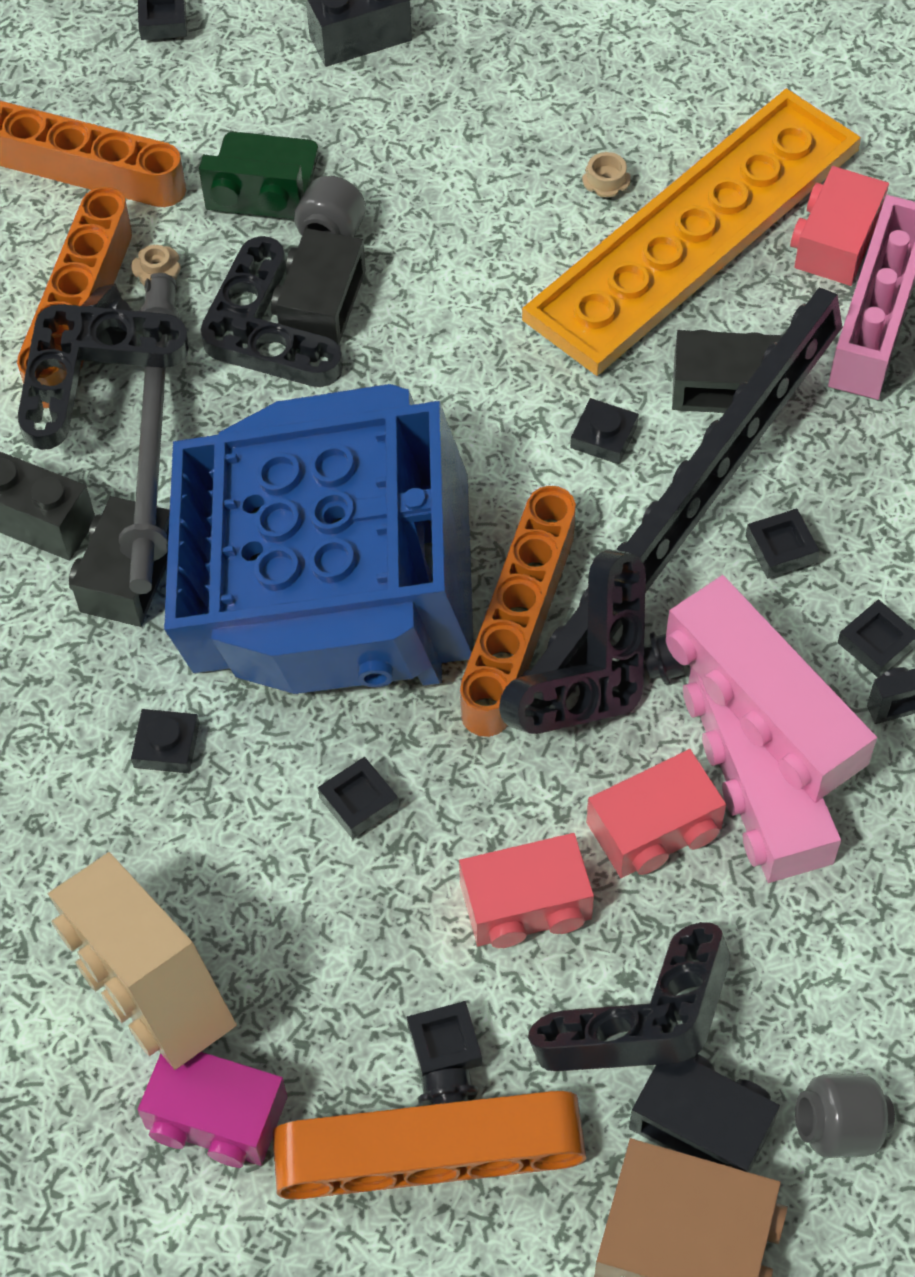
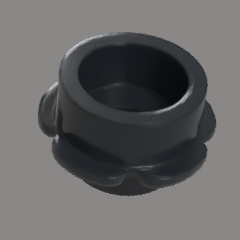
(660, 660)
(447, 1087)

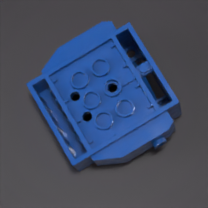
(322, 597)

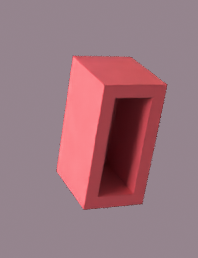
(838, 225)
(656, 814)
(526, 891)

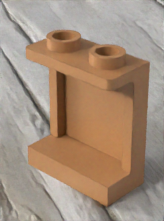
(688, 1218)

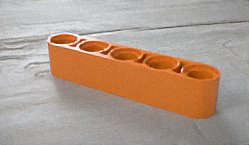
(90, 155)
(86, 261)
(518, 587)
(428, 1145)

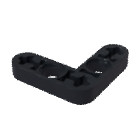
(250, 329)
(83, 344)
(598, 677)
(653, 1037)

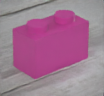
(214, 1107)

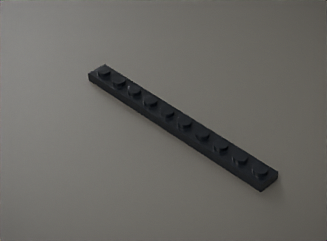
(711, 466)

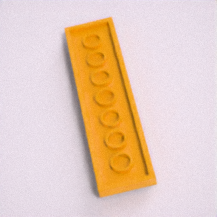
(689, 231)

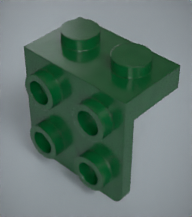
(258, 174)

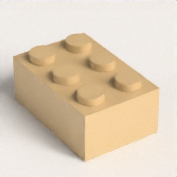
(141, 961)

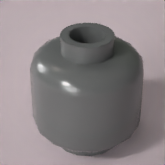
(331, 206)
(844, 1115)

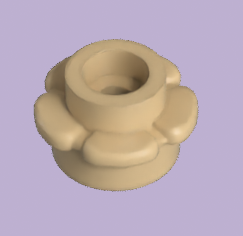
(606, 174)
(164, 256)

